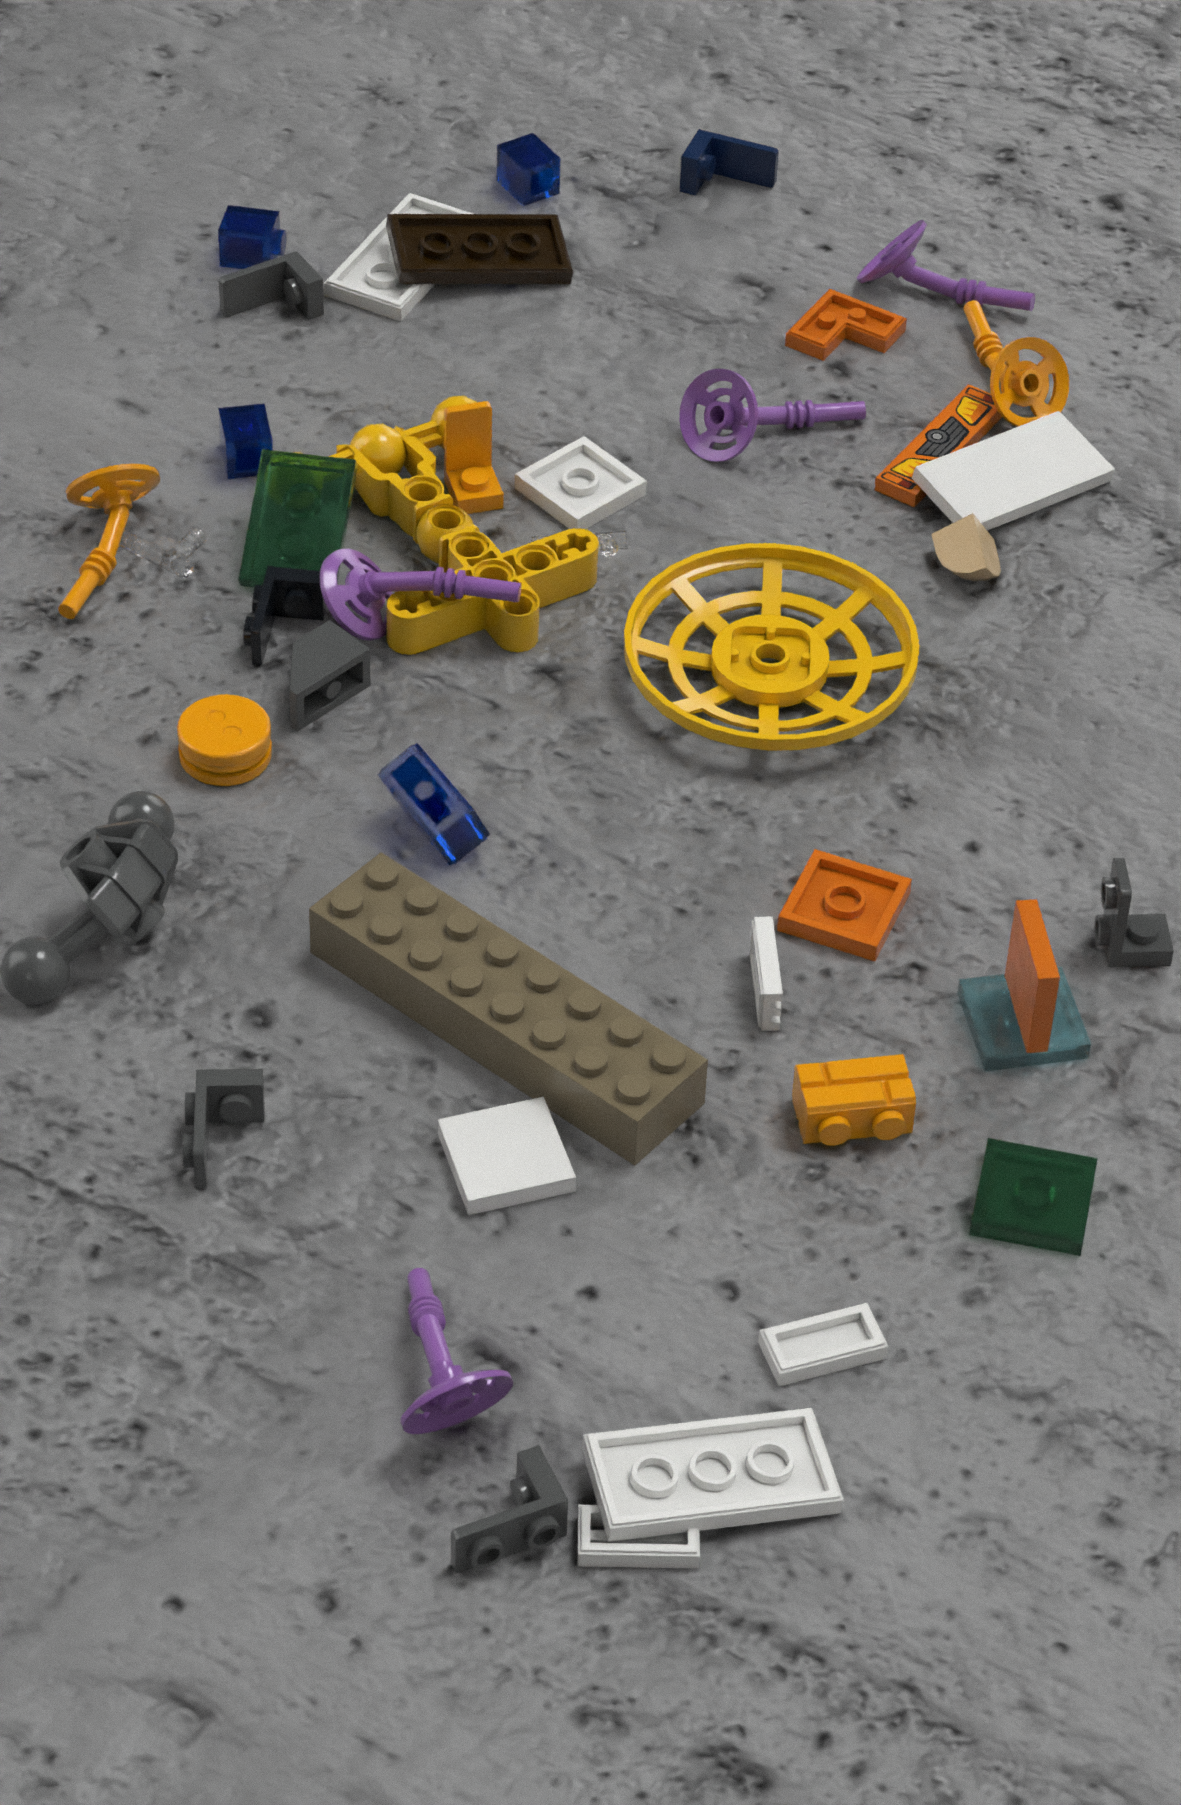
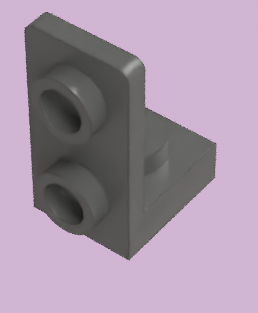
(272, 280)
(1127, 937)
(219, 1098)
(533, 1523)

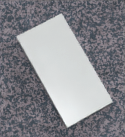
(369, 273)
(1014, 472)
(711, 1474)

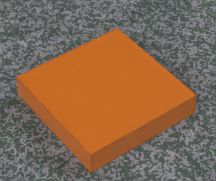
(844, 905)
(1032, 976)

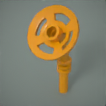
(1018, 379)
(115, 495)

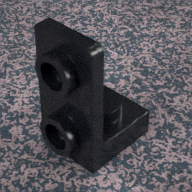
(283, 594)

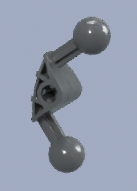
(122, 880)

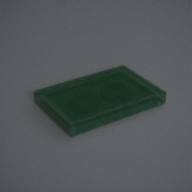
(296, 513)

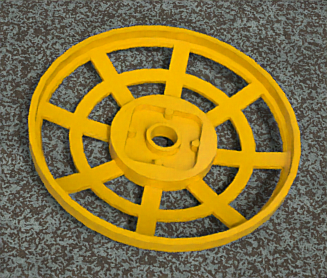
(797, 647)

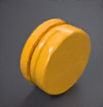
(224, 740)

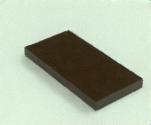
(478, 249)

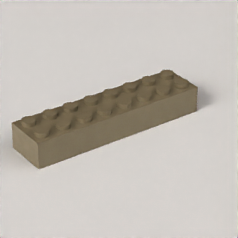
(509, 1007)

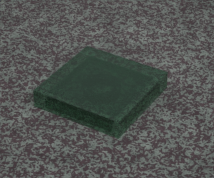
(1033, 1197)

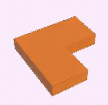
(842, 317)

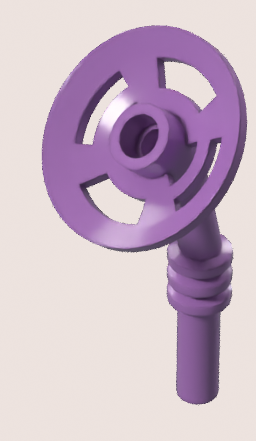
(899, 260)
(736, 417)
(370, 586)
(451, 1389)

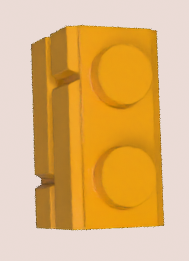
(853, 1099)

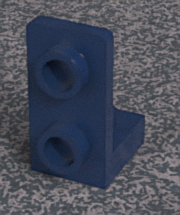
(727, 157)

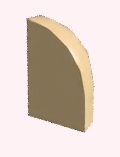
(967, 550)

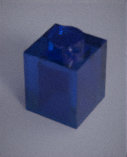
(528, 169)
(250, 237)
(242, 437)

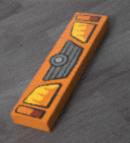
(954, 428)

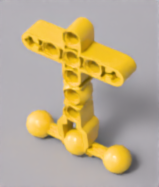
(446, 535)

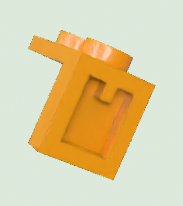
(469, 458)

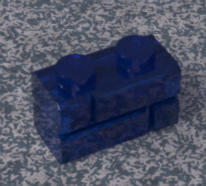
(433, 804)

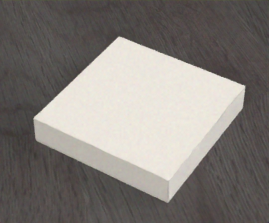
(580, 484)
(506, 1155)

